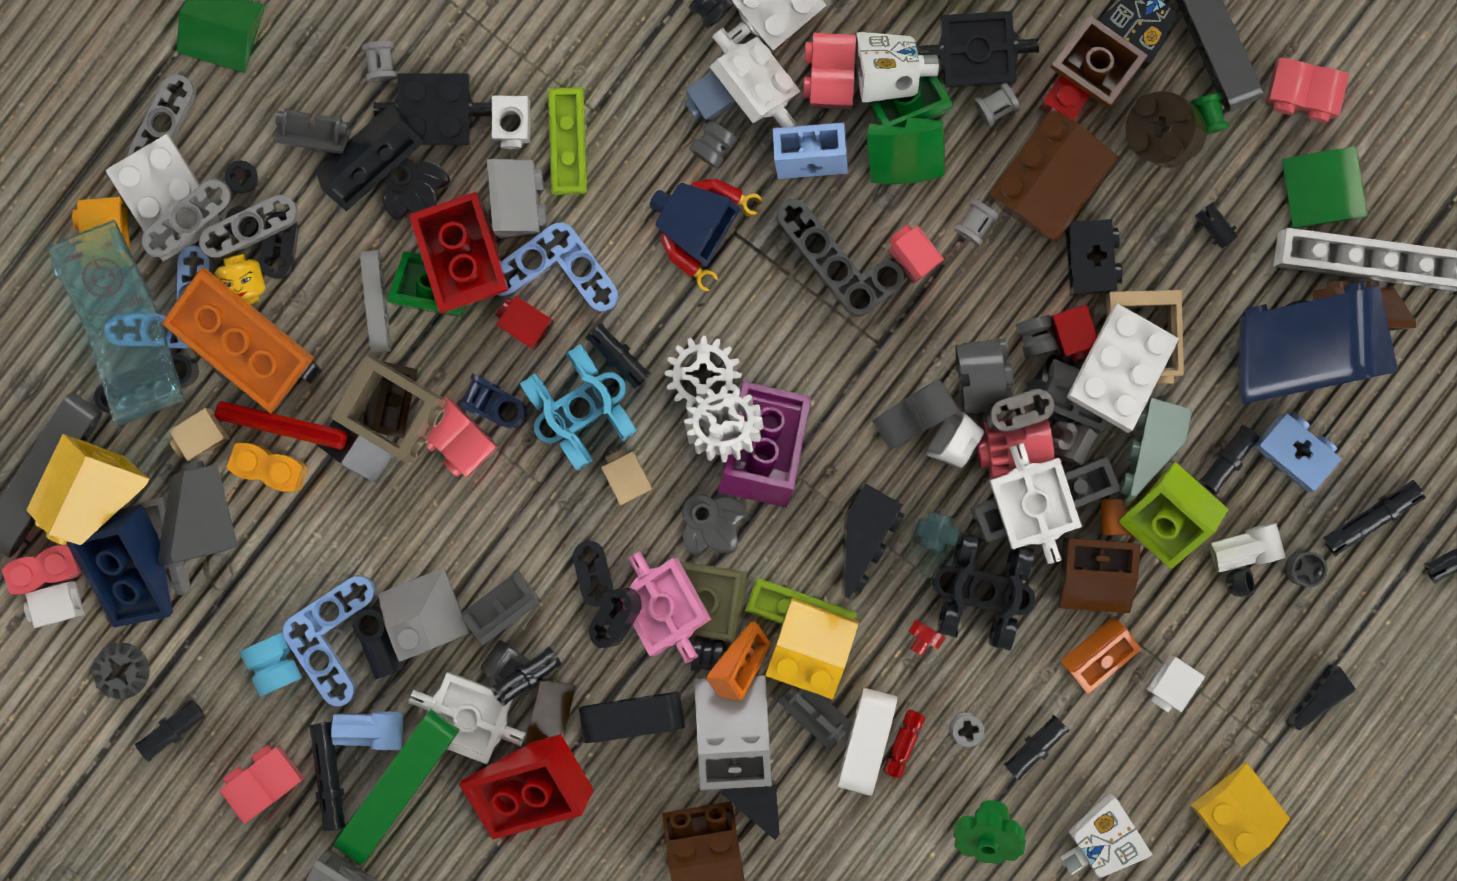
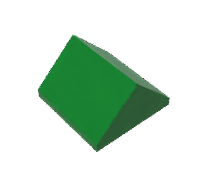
(219, 31)
(928, 104)
(413, 289)

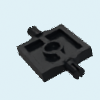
(979, 49)
(437, 106)

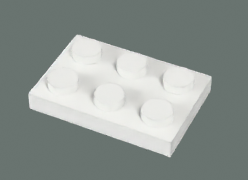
(156, 182)
(1122, 368)

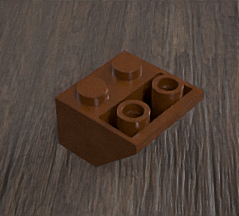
(1098, 575)
(703, 844)

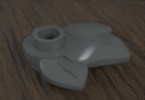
(715, 527)

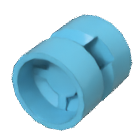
(270, 664)

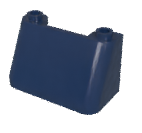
(1314, 344)

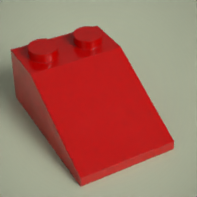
(459, 252)
(529, 788)

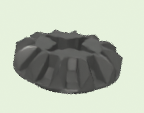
(136, 675)

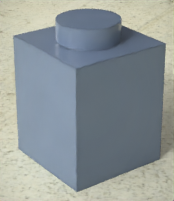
(708, 98)

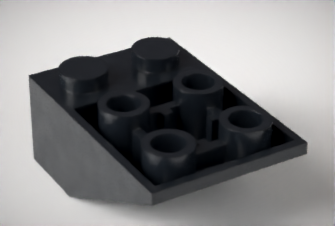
(865, 527)

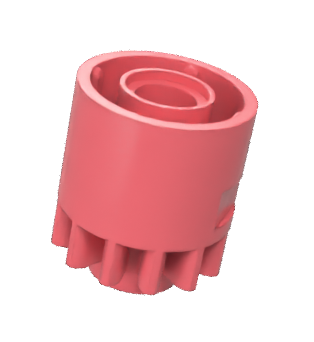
(994, 449)

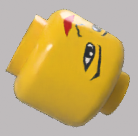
(242, 277)

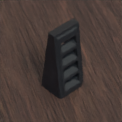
(1327, 693)

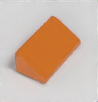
(1101, 655)

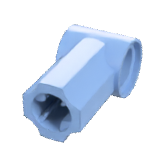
(380, 730)

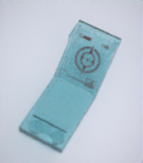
(119, 322)

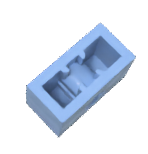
(810, 150)
(1278, 447)

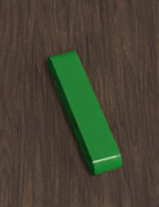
(396, 787)

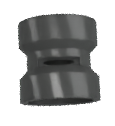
(713, 143)
(1039, 344)
(1312, 567)

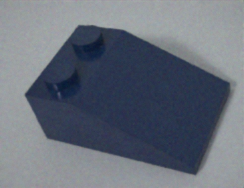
(125, 568)

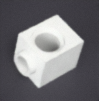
(510, 105)
(53, 604)
(1174, 684)

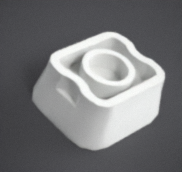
(955, 440)

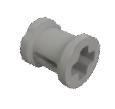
(372, 51)
(997, 105)
(976, 222)
(976, 735)

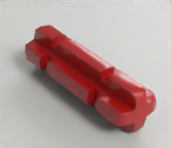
(904, 743)

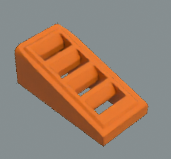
(739, 664)

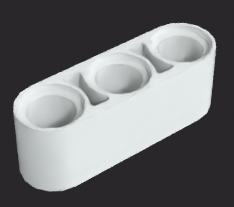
(867, 741)

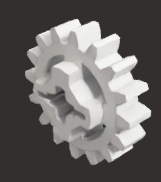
(703, 358)
(725, 427)

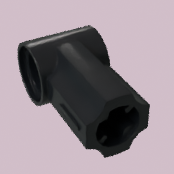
(377, 644)

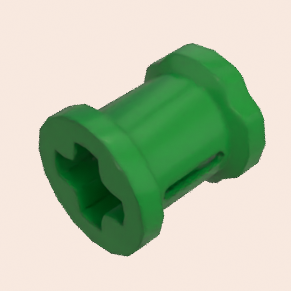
(1211, 112)

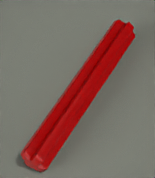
(281, 425)

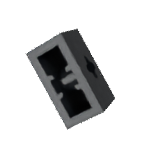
(1080, 241)

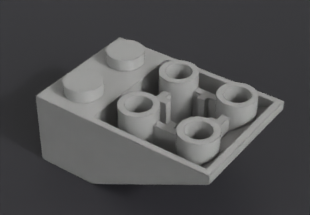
(732, 737)

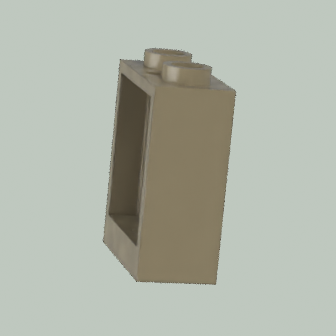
(359, 394)

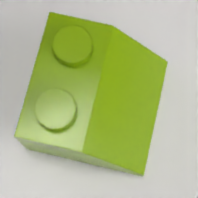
(1174, 516)

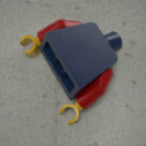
(697, 221)

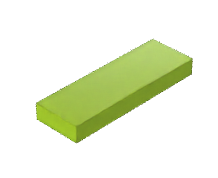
(567, 141)
(773, 600)

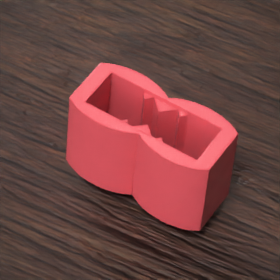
(831, 71)
(1307, 89)
(914, 252)
(460, 441)
(39, 571)
(261, 783)

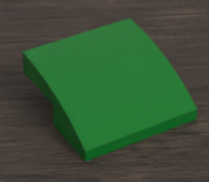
(906, 153)
(1324, 187)

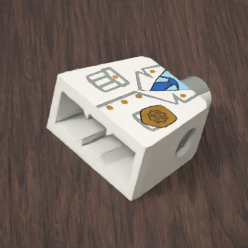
(890, 66)
(1105, 840)

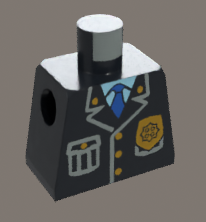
(1141, 24)

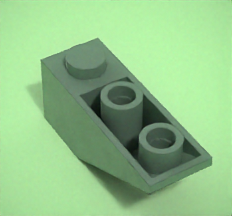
(1160, 436)

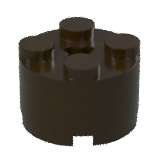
(1146, 125)

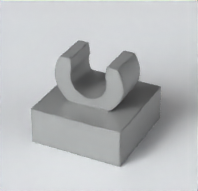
(1073, 442)

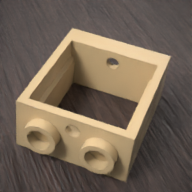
(1167, 298)

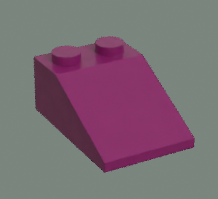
(772, 466)

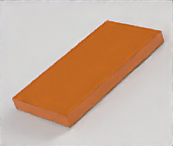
(237, 340)

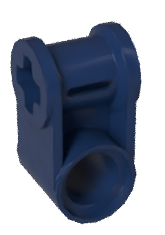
(488, 400)

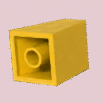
(82, 490)

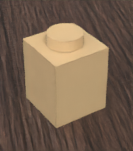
(198, 435)
(626, 476)

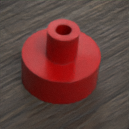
(925, 637)

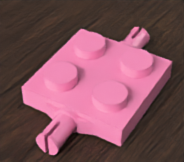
(669, 607)

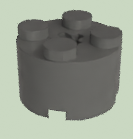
(983, 374)

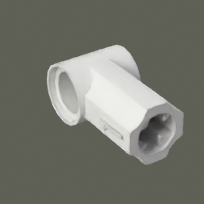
(1255, 546)

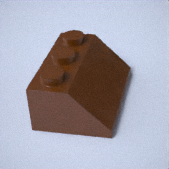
(1053, 176)

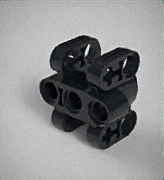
(1004, 625)

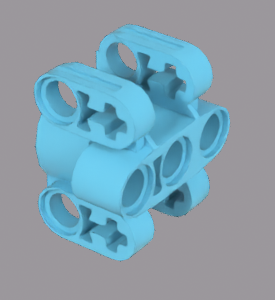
(593, 392)

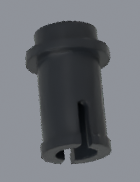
(1218, 228)

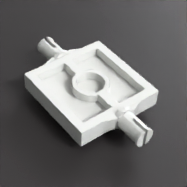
(773, 19)
(755, 79)
(1035, 503)
(474, 712)

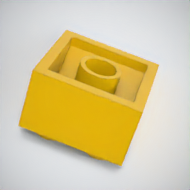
(812, 648)
(1241, 814)

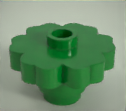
(990, 834)

